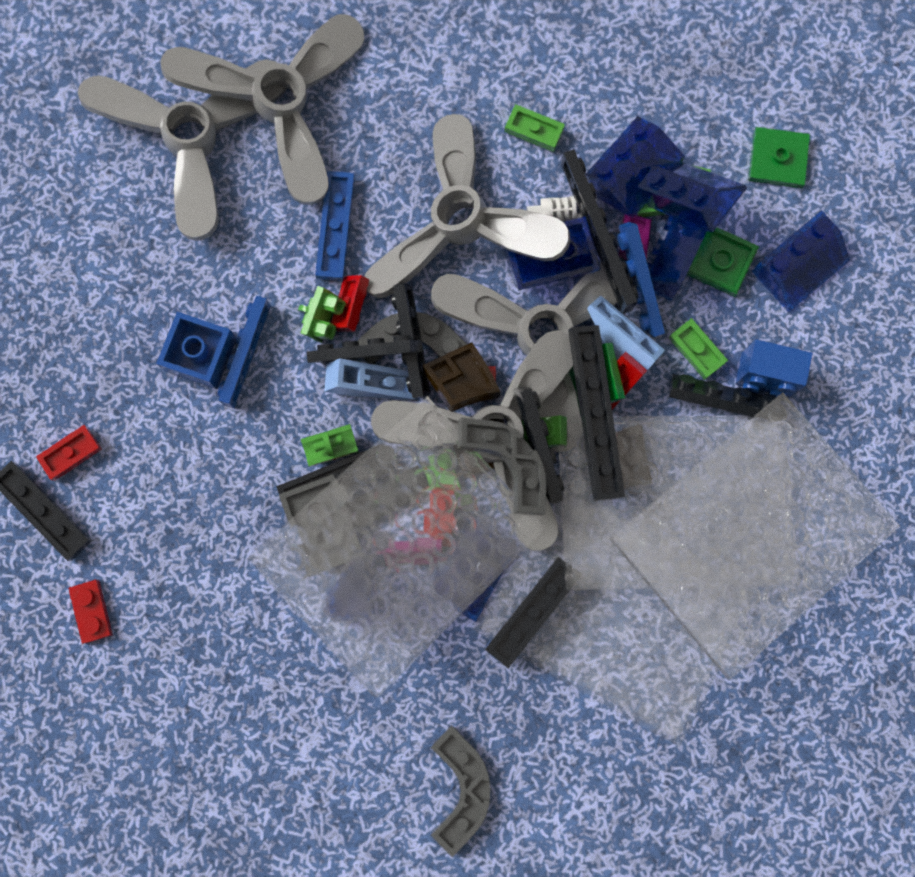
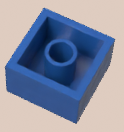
(196, 350)
(773, 368)

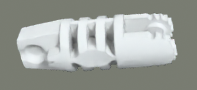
(560, 208)

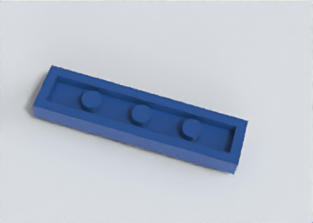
(335, 226)
(637, 266)
(247, 342)

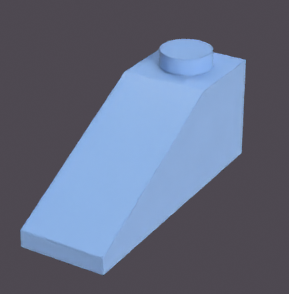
(623, 334)
(366, 380)

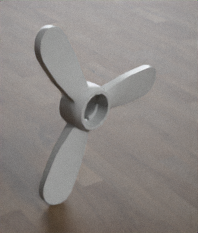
(317, 59)
(193, 184)
(513, 229)
(489, 310)
(540, 370)

